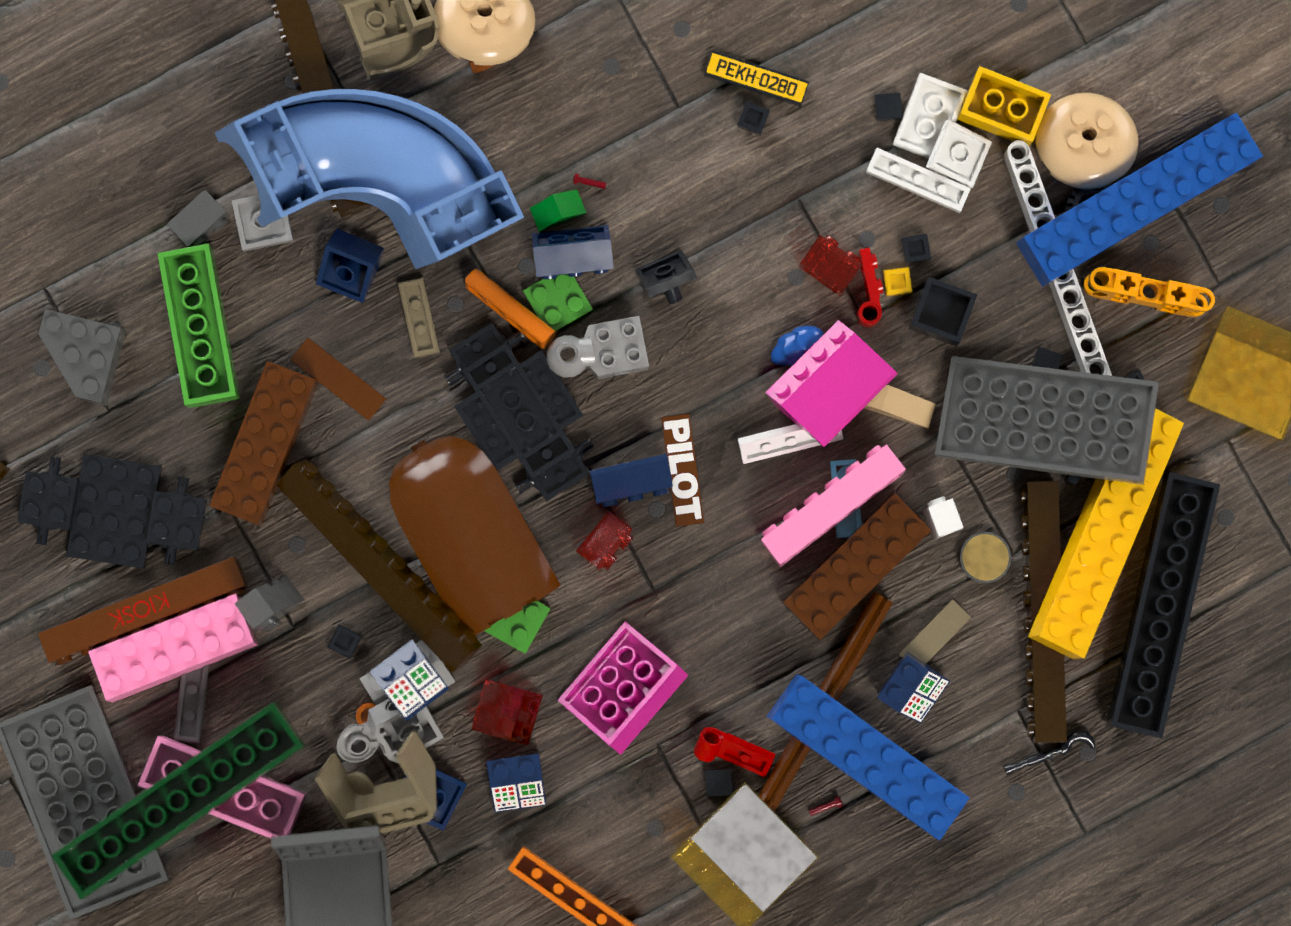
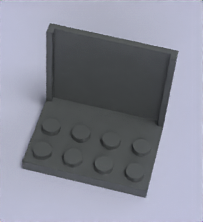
(335, 878)

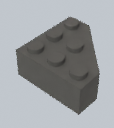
(83, 352)

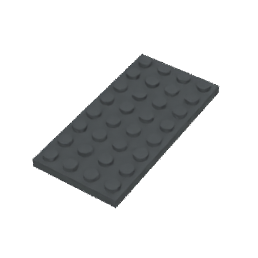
(1047, 419)
(71, 782)

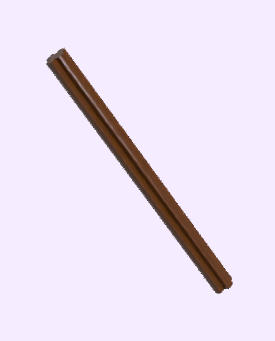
(833, 685)

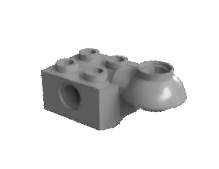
(606, 349)
(388, 730)

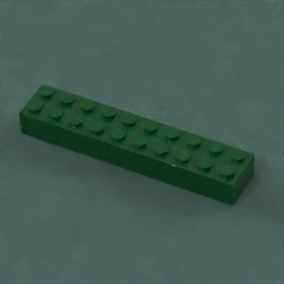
(178, 800)

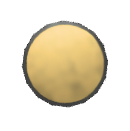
(985, 557)

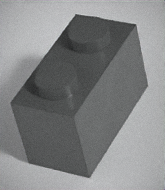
(199, 220)

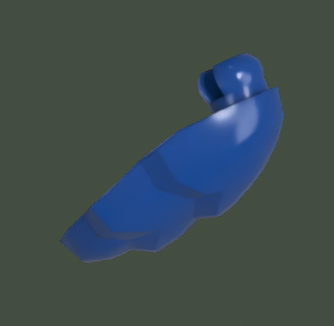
(795, 344)

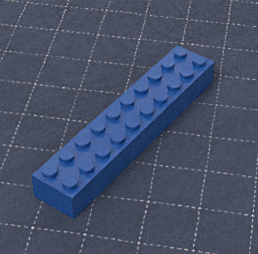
(1139, 199)

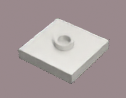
(958, 154)

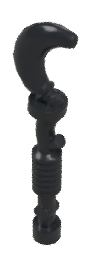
(1064, 748)

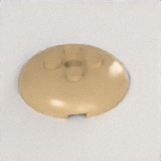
(489, 38)
(1081, 161)

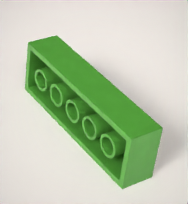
(198, 326)

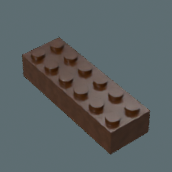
(264, 443)
(856, 566)

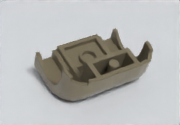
(391, 33)

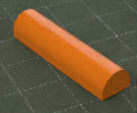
(509, 308)

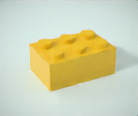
(1004, 106)

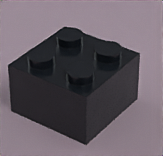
(942, 311)

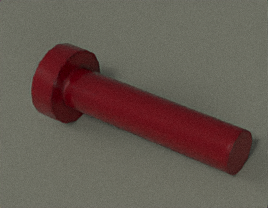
(577, 179)
(837, 802)

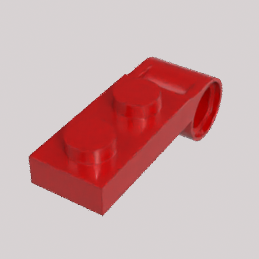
(872, 286)
(732, 749)

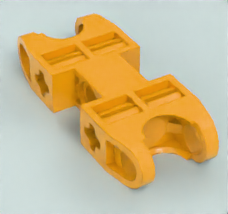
(1164, 292)

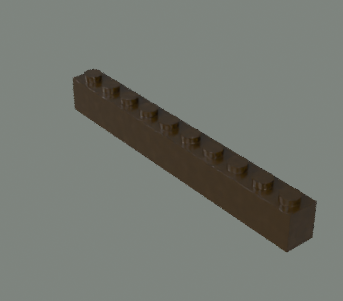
(310, 64)
(379, 565)
(1046, 665)

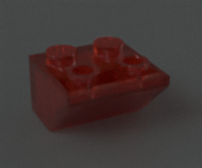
(831, 264)
(605, 541)
(507, 712)

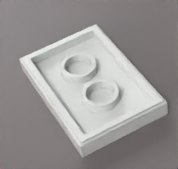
(926, 113)

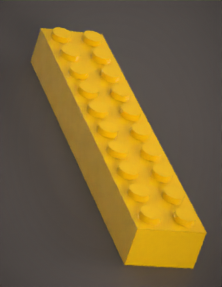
(1100, 550)

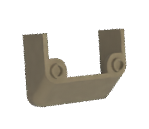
(388, 804)

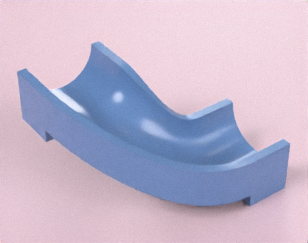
(376, 153)

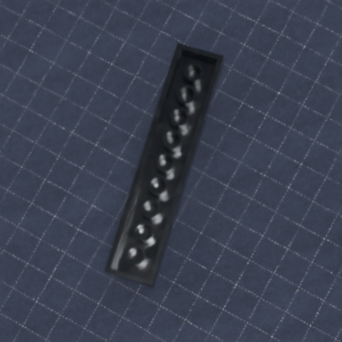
(1163, 605)

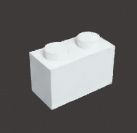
(942, 517)

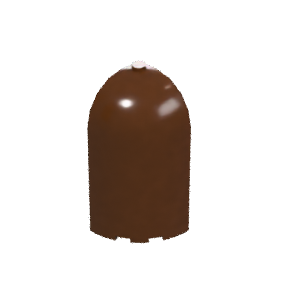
(468, 532)

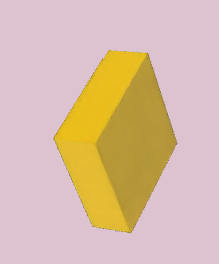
(897, 281)

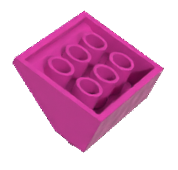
(831, 383)
(623, 687)

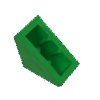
(557, 209)

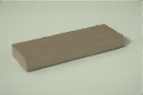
(418, 318)
(937, 632)

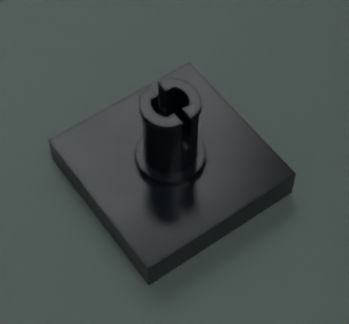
(666, 276)

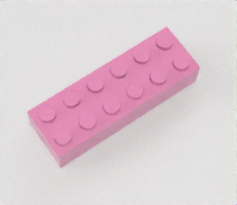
(833, 505)
(172, 649)
(261, 807)

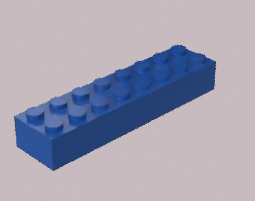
(868, 757)

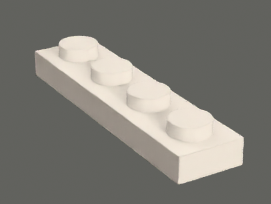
(918, 180)
(777, 442)

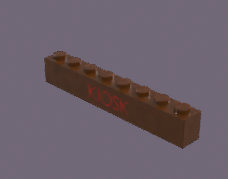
(142, 611)

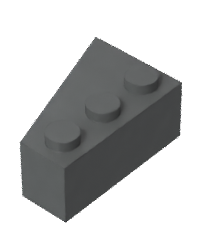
(269, 603)

